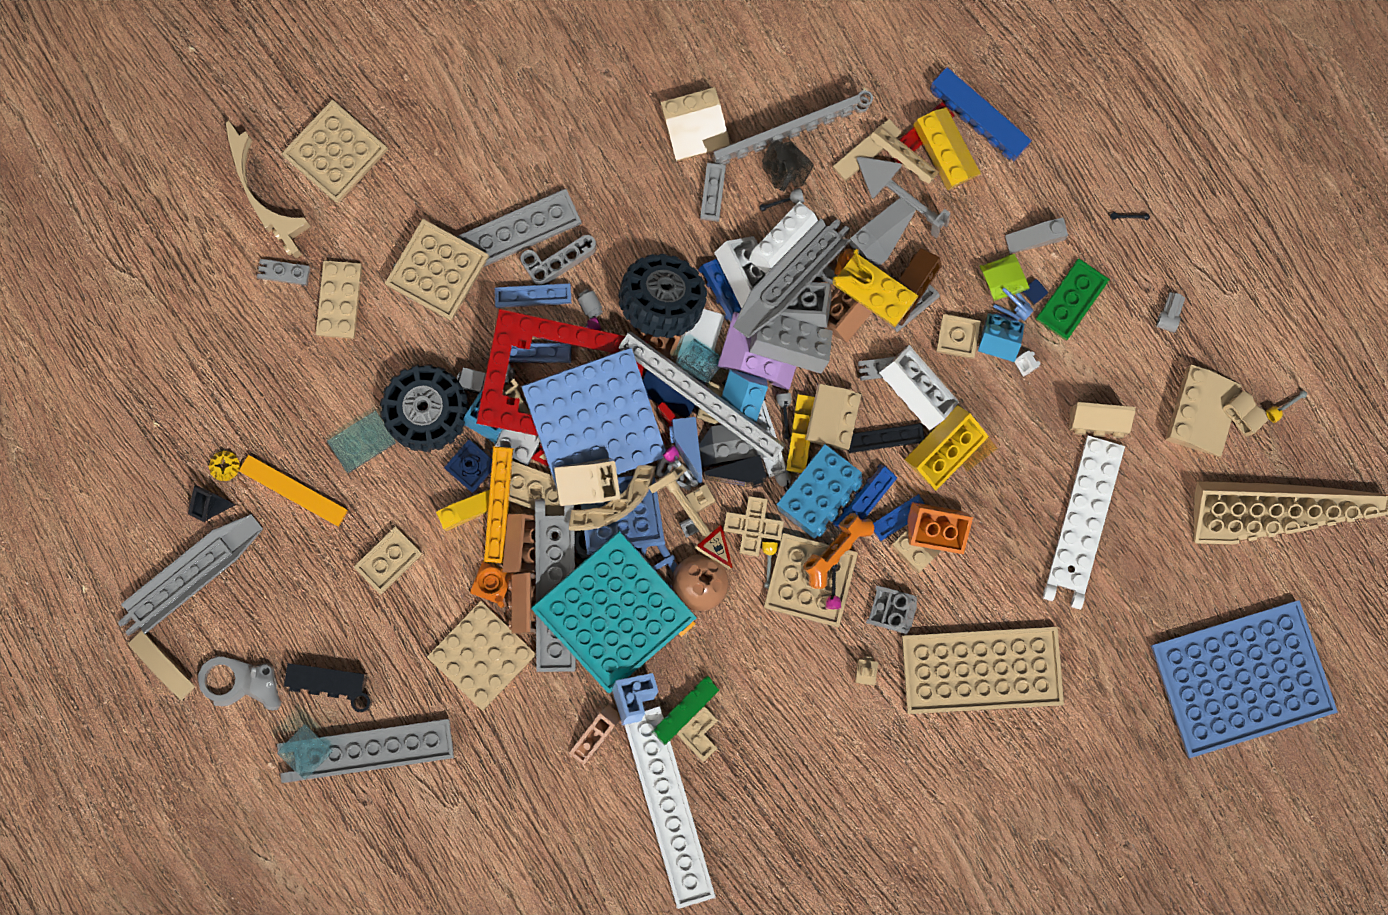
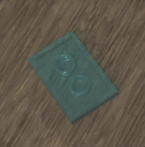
(361, 442)

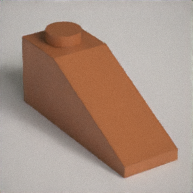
(595, 734)

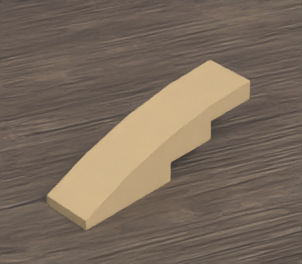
(161, 665)

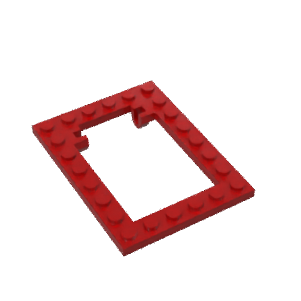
(511, 328)

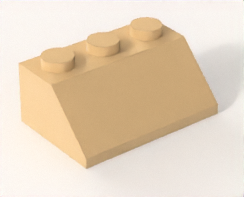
(833, 417)
(1101, 419)

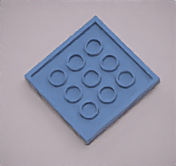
(640, 526)

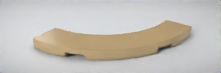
(618, 508)

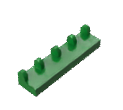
(685, 710)

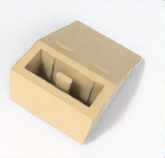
(587, 482)

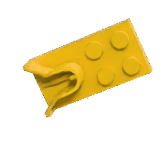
(875, 289)

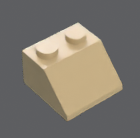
(914, 556)

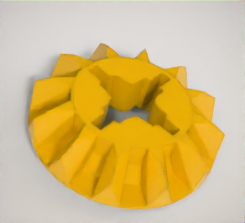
(230, 471)

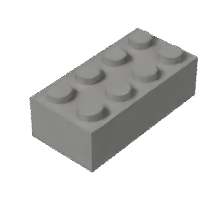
(793, 343)

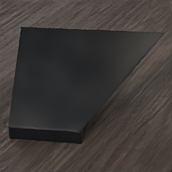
(207, 504)

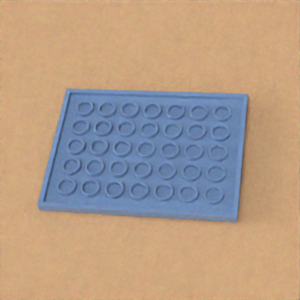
(1243, 679)

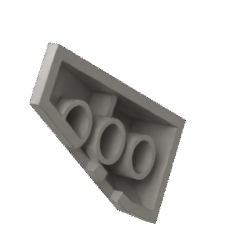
(882, 233)

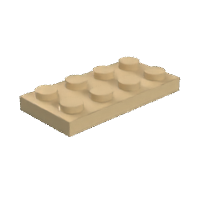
(339, 299)
(533, 484)

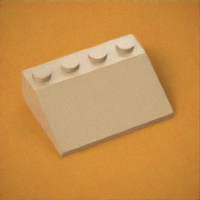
(1199, 412)

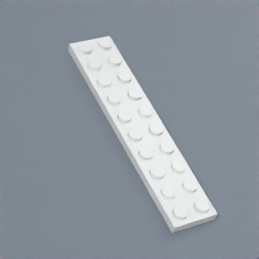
(670, 812)

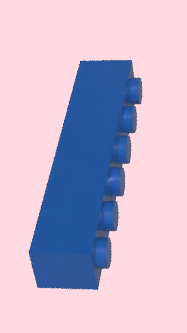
(980, 114)

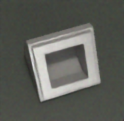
(688, 527)

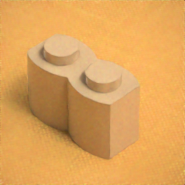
(1245, 413)

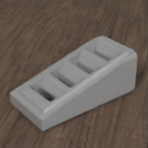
(660, 465)

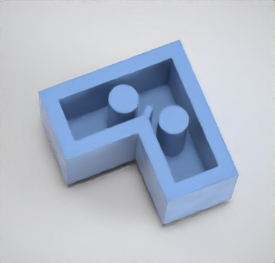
(630, 694)

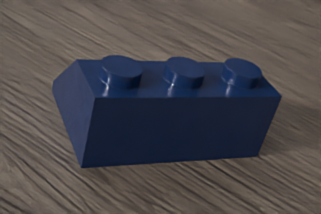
(660, 392)

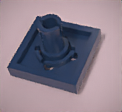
(468, 454)

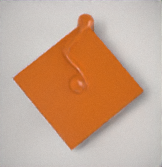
(491, 584)

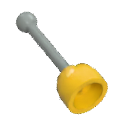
(1275, 413)
(769, 549)

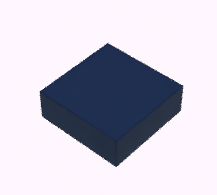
(1035, 292)

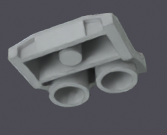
(893, 610)

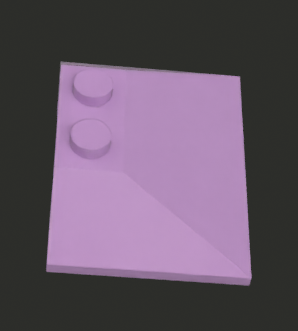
(737, 357)

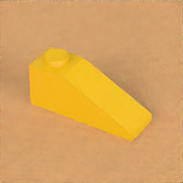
(464, 511)

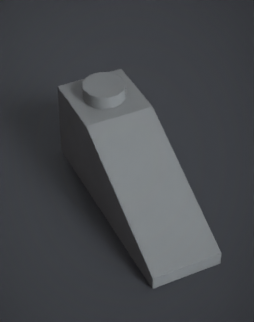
(1037, 236)

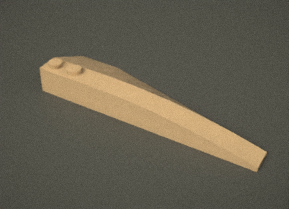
(1255, 510)

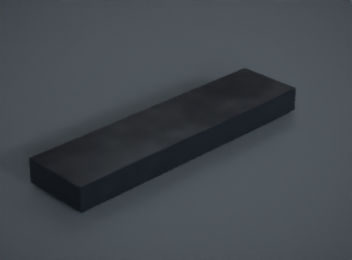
(886, 438)

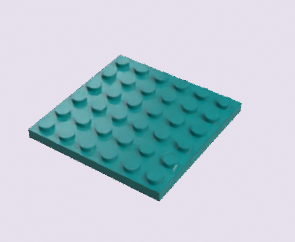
(613, 612)

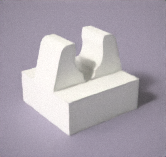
(1026, 363)

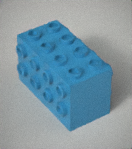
(820, 492)

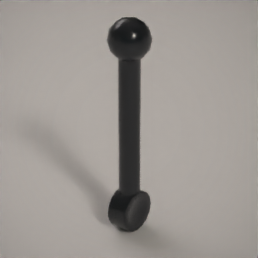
(1114, 216)

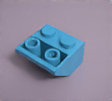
(1001, 337)

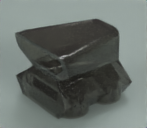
(786, 165)

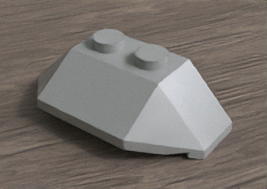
(724, 447)

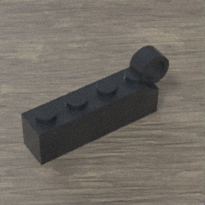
(329, 681)

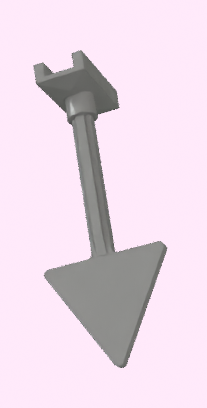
(879, 174)

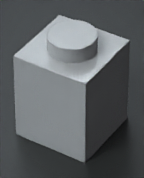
(471, 380)

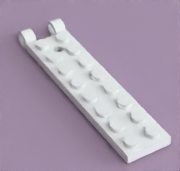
(1084, 519)

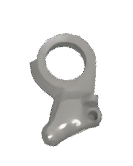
(250, 680)

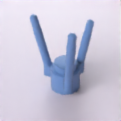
(1022, 309)

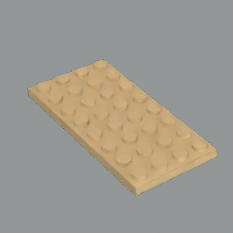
(982, 670)

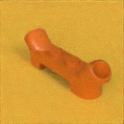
(818, 566)

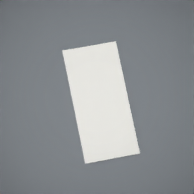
(705, 331)

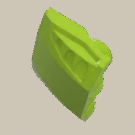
(1004, 274)

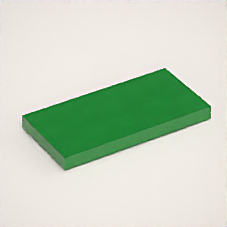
(1072, 299)

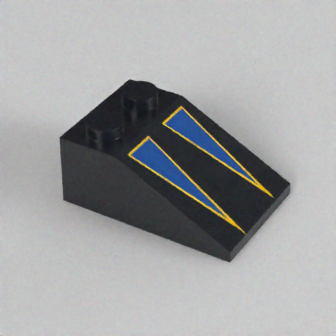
(741, 473)

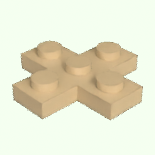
(753, 526)

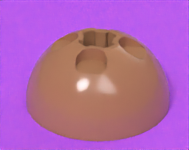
(691, 584)

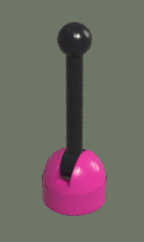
(833, 601)

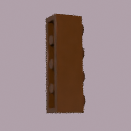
(919, 275)

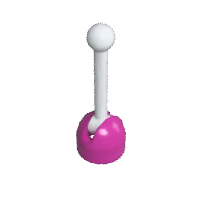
(672, 455)

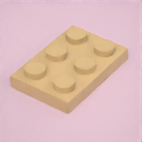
(388, 560)

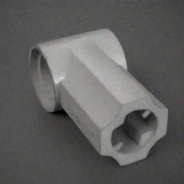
(1169, 317)

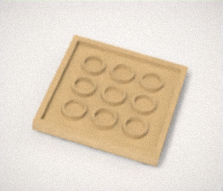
(334, 151)
(437, 270)
(790, 586)
(481, 655)

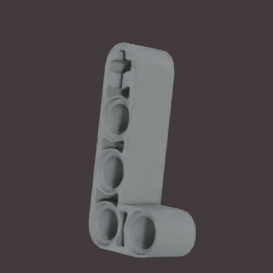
(561, 257)

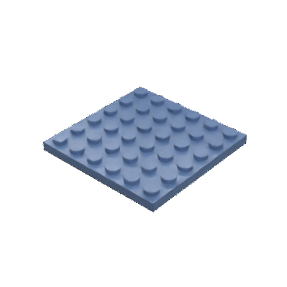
(595, 414)

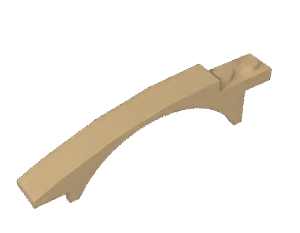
(282, 226)

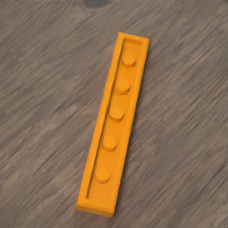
(293, 490)
(498, 504)

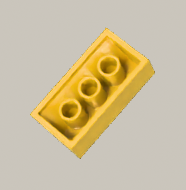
(946, 148)
(937, 457)

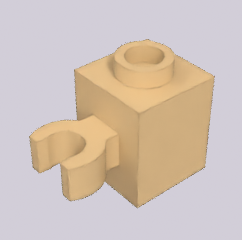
(701, 498)
(866, 671)

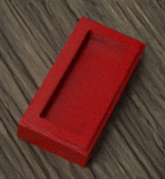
(666, 413)

